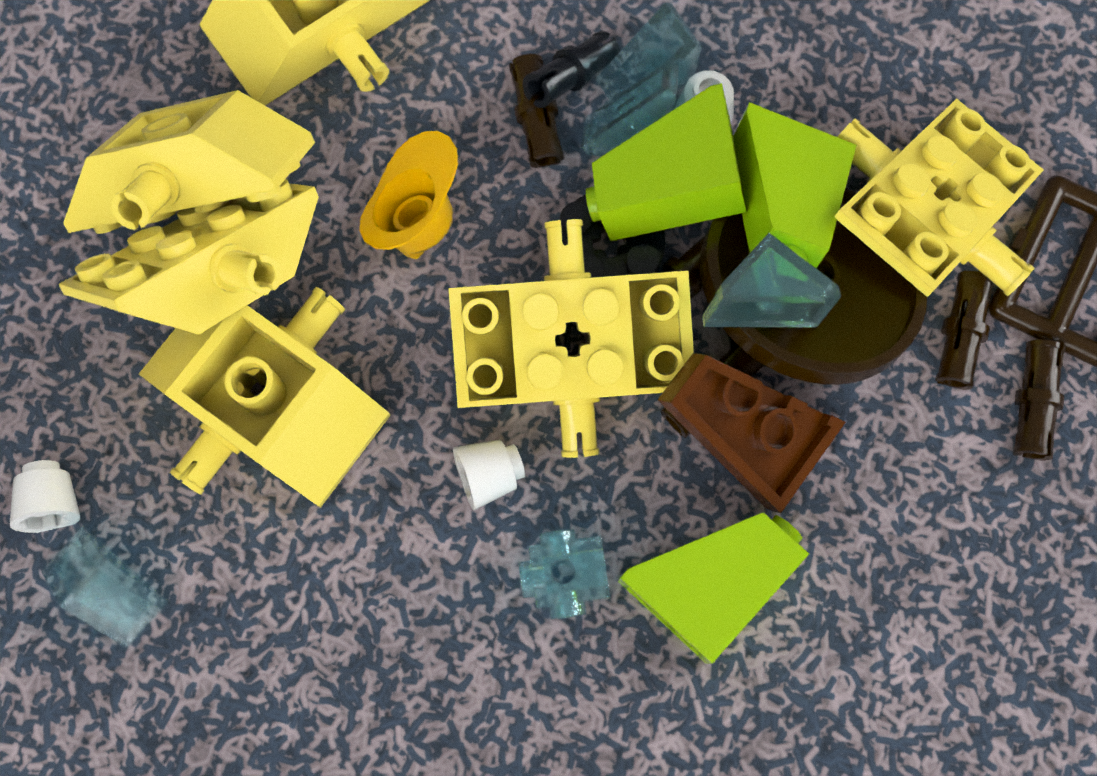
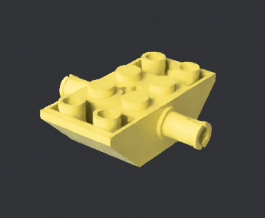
(287, 41)
(184, 160)
(940, 199)
(202, 262)
(508, 332)
(300, 427)

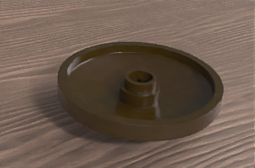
(857, 337)

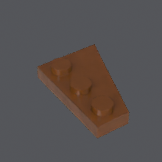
(750, 428)

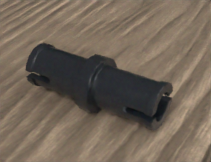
(570, 69)

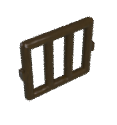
(1027, 245)

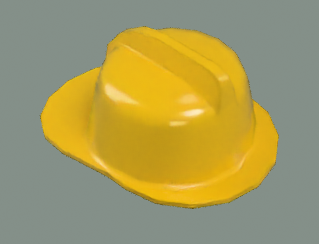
(411, 198)

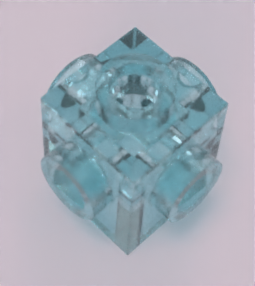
(586, 560)

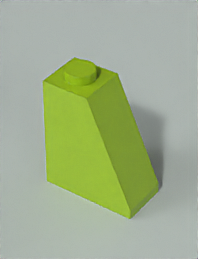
(670, 172)
(790, 181)
(717, 582)

